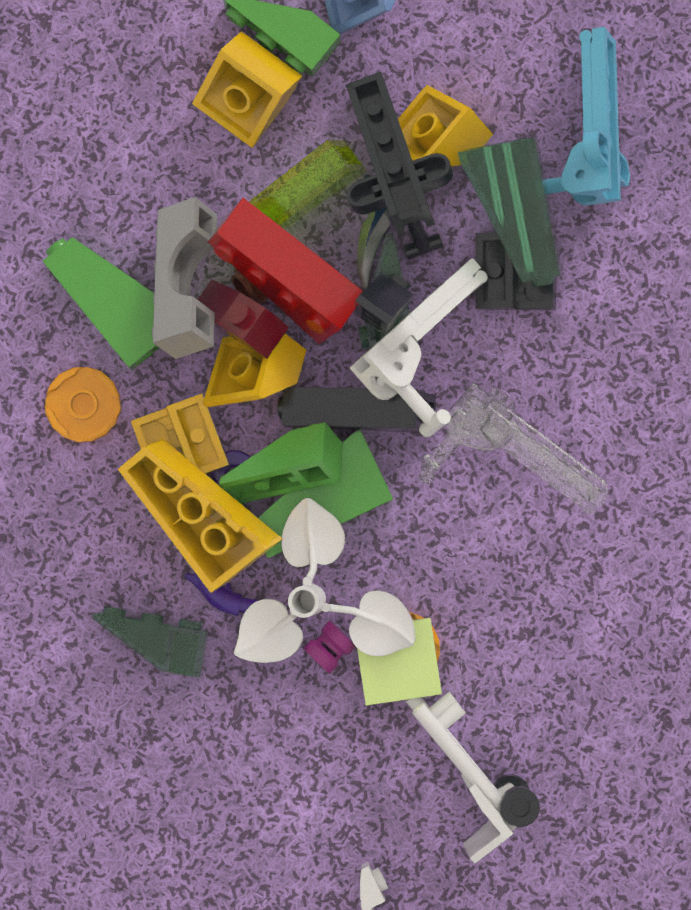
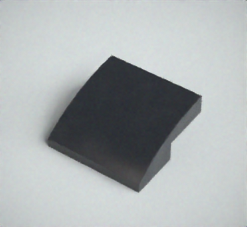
(503, 286)

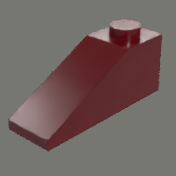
(243, 318)

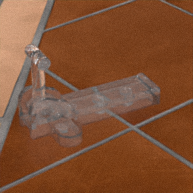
(490, 422)

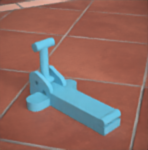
(596, 165)

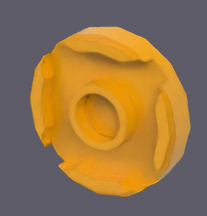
(88, 414)

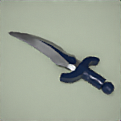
(369, 240)

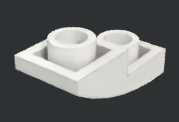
(371, 887)

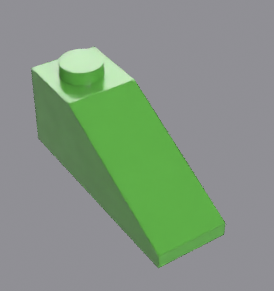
(289, 464)

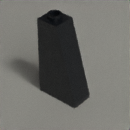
(348, 409)

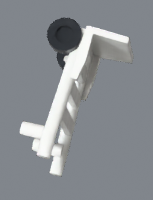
(505, 803)

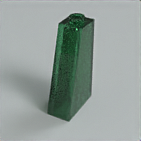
(516, 199)

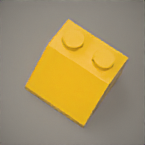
(246, 88)

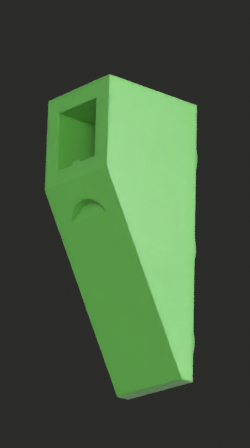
(292, 31)

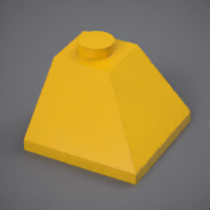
(441, 126)
(248, 376)

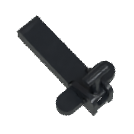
(398, 178)

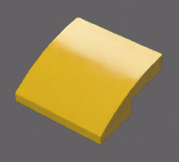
(187, 429)

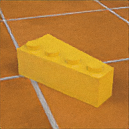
(197, 514)

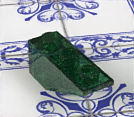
(166, 646)

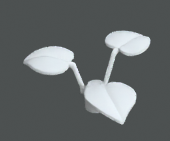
(269, 631)

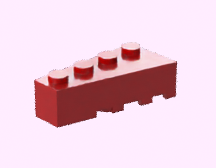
(285, 271)

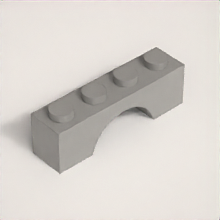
(181, 321)

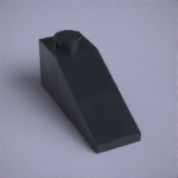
(383, 302)

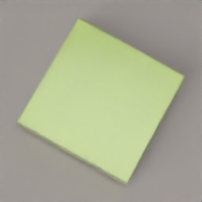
(404, 673)

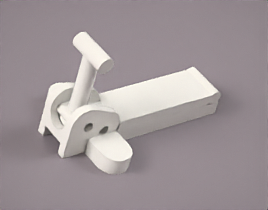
(394, 359)

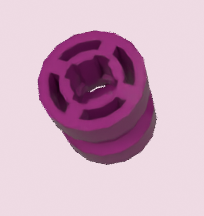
(334, 639)

